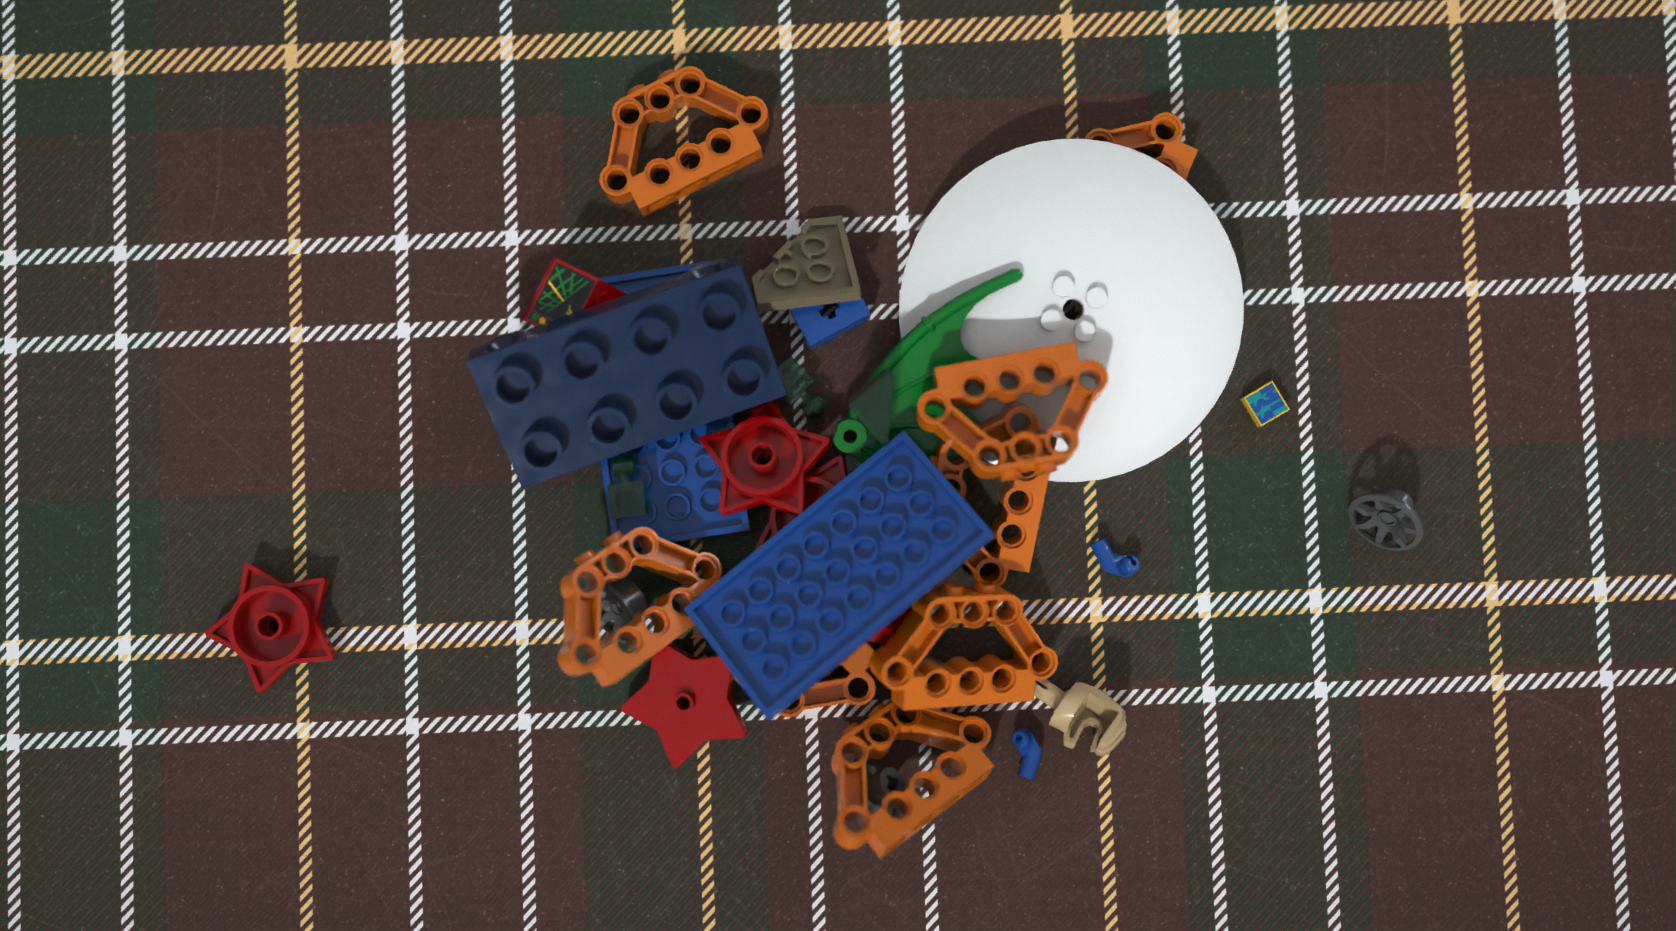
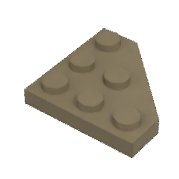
(809, 270)

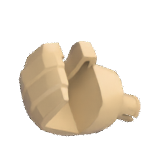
(1081, 708)

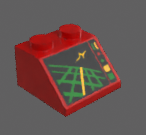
(565, 292)

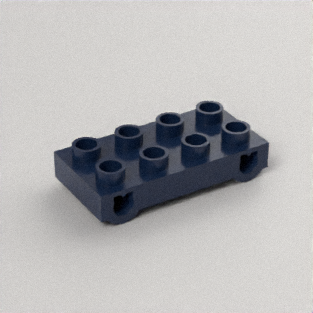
(627, 371)

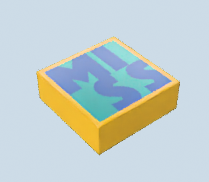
(1265, 404)

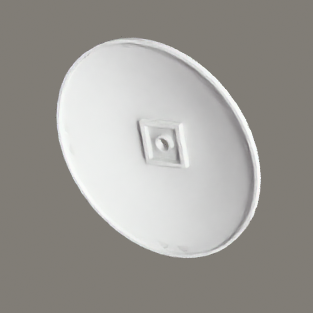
(1124, 244)

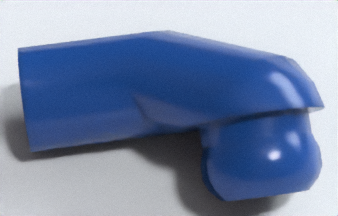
(1112, 562)
(1029, 749)

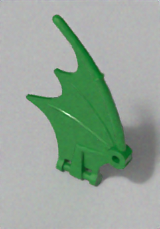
(927, 346)

